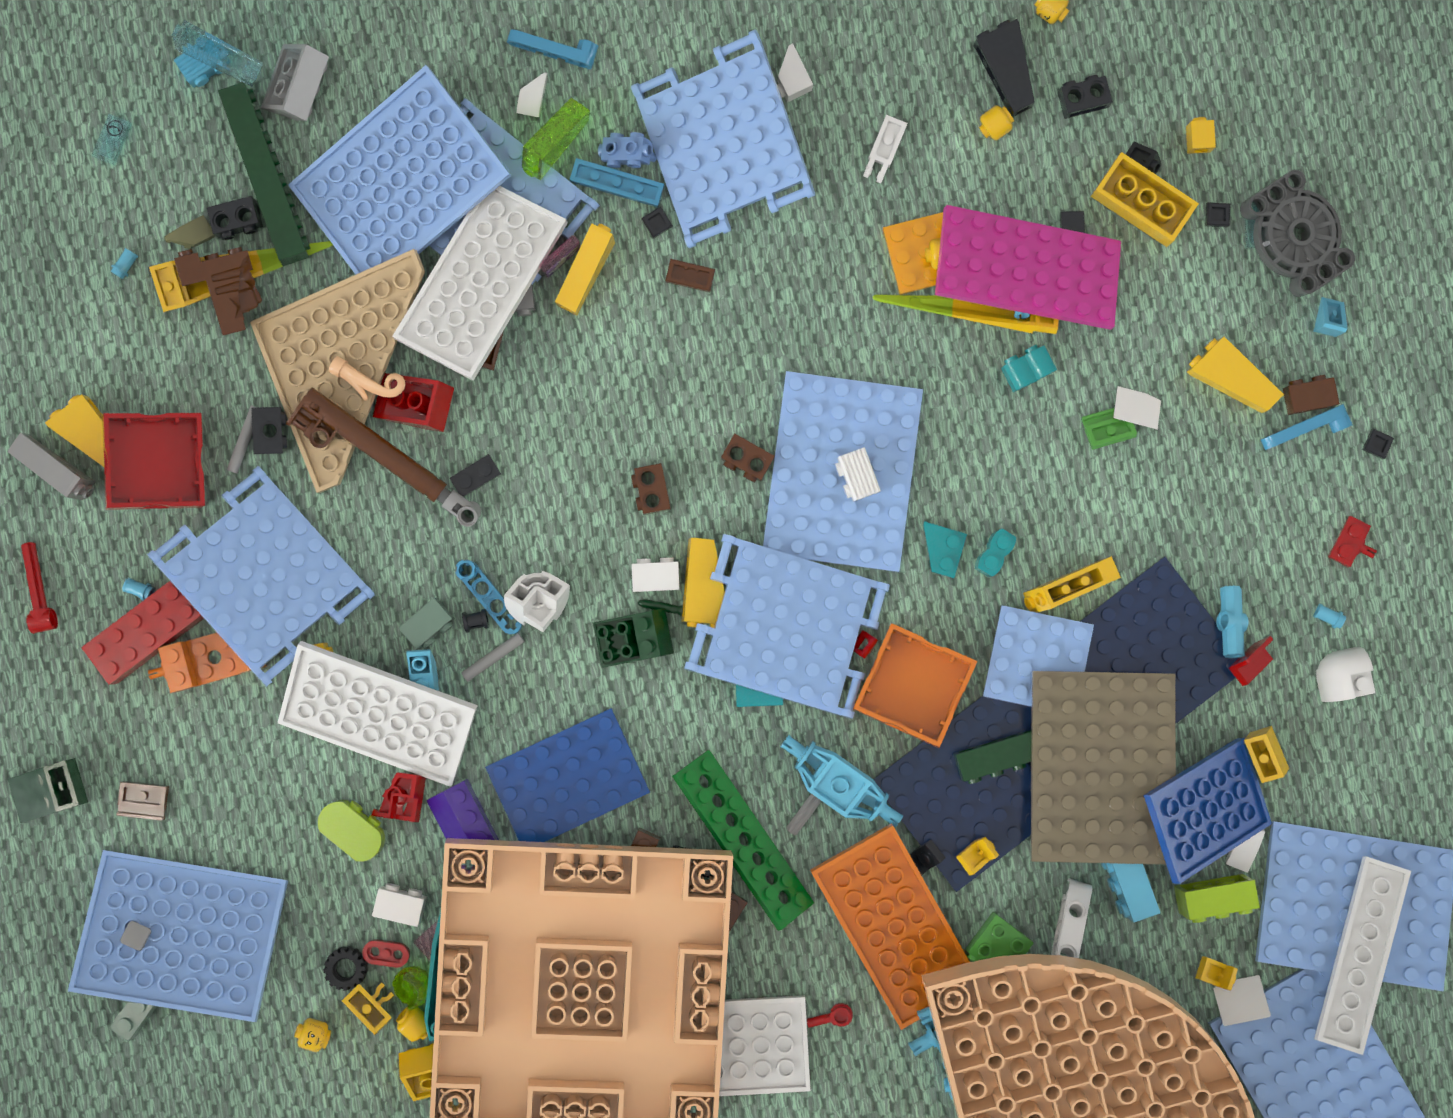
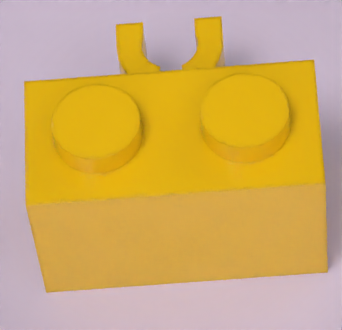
(1266, 754)
(367, 1008)

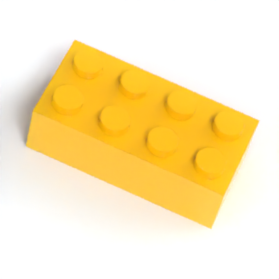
(1144, 199)

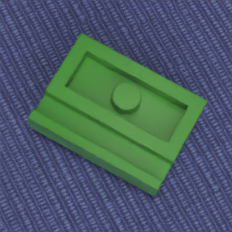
(1106, 430)

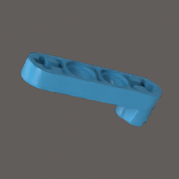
(581, 56)
(1336, 418)
(487, 598)

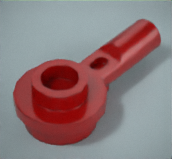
(840, 1015)

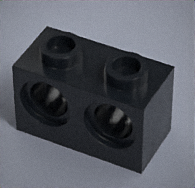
(1086, 101)
(234, 211)

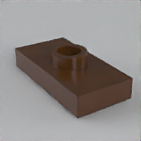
(690, 275)

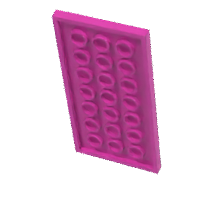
(1028, 267)

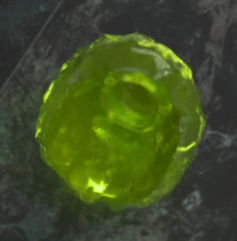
(411, 986)

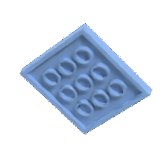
(1031, 643)

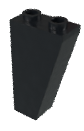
(1006, 65)

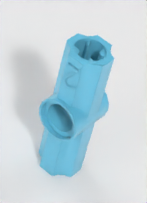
(1232, 622)

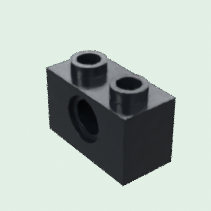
(261, 443)

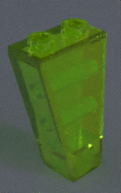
(553, 138)

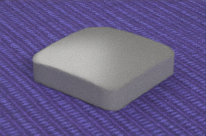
(135, 935)

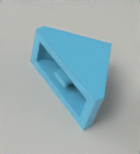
(1331, 318)

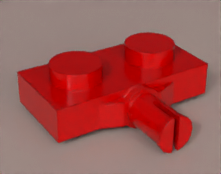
(1351, 542)

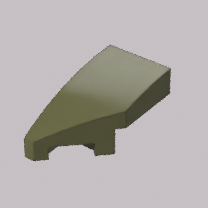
(191, 233)

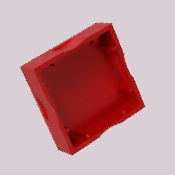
(153, 461)

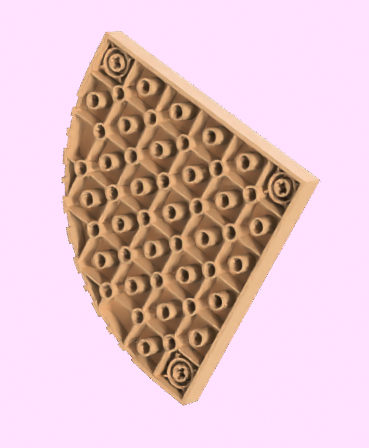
(1074, 1044)

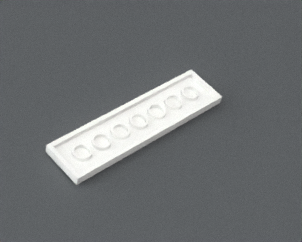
(1362, 955)

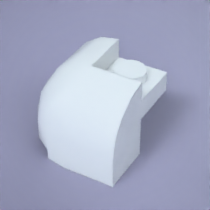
(537, 599)
(1345, 675)

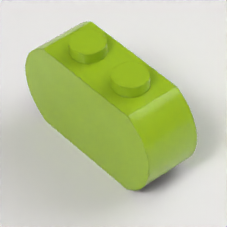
(351, 829)

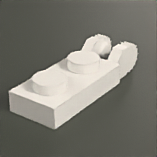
(885, 146)

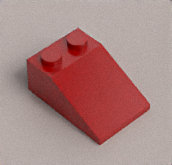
(420, 405)

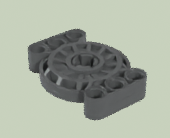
(1276, 239)

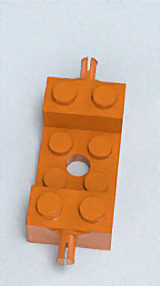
(189, 666)

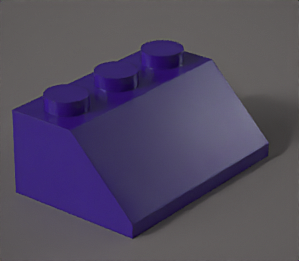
(461, 813)

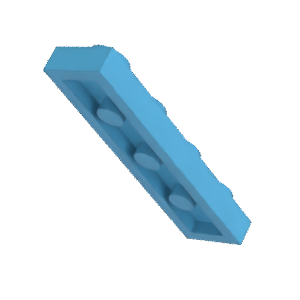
(617, 182)

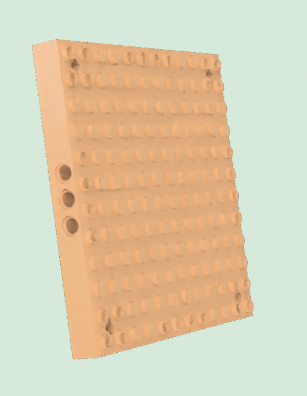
(580, 981)

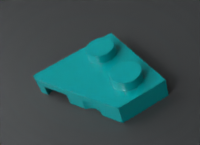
(943, 548)

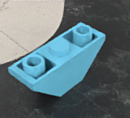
(422, 668)

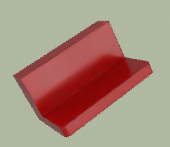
(1253, 662)

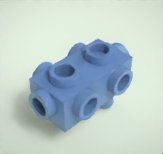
(626, 150)

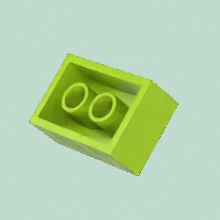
(1217, 897)

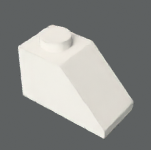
(793, 77)

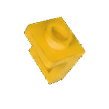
(977, 855)
(1216, 973)

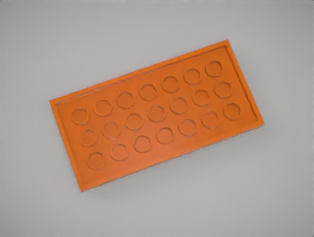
(890, 919)

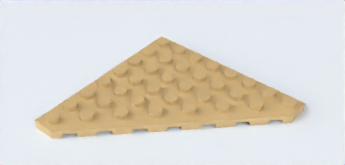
(345, 321)

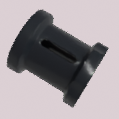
(475, 620)

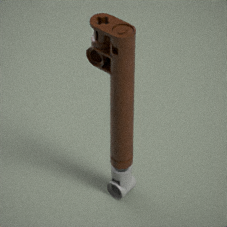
(321, 414)

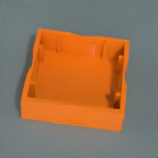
(915, 685)

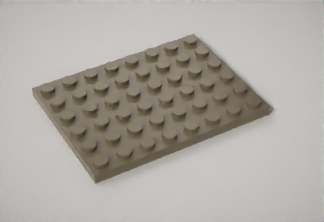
(1093, 758)

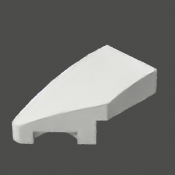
(532, 96)
(1245, 853)

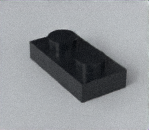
(475, 476)

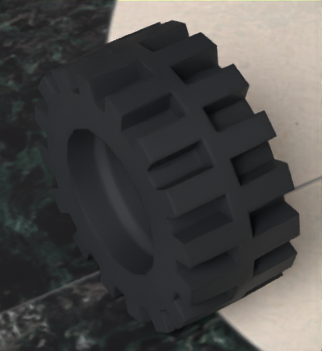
(331, 968)

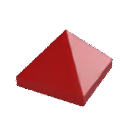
(868, 648)

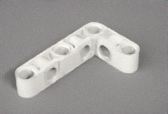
(1069, 928)

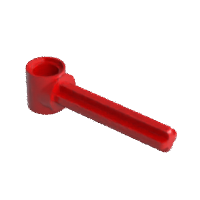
(41, 617)

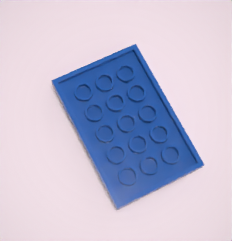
(568, 779)
(1207, 810)

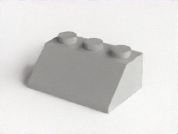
(295, 81)

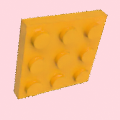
(906, 250)

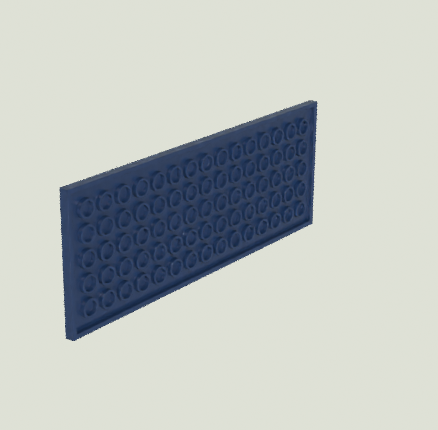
(1142, 628)

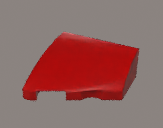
(404, 789)

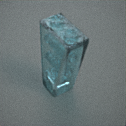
(216, 53)

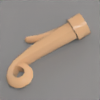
(360, 382)

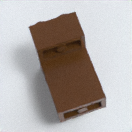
(228, 282)

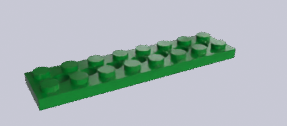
(758, 840)

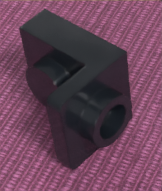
(1145, 156)
(927, 856)

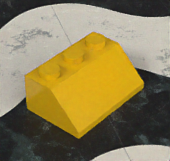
(416, 1071)

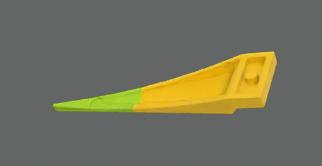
(174, 295)
(972, 312)

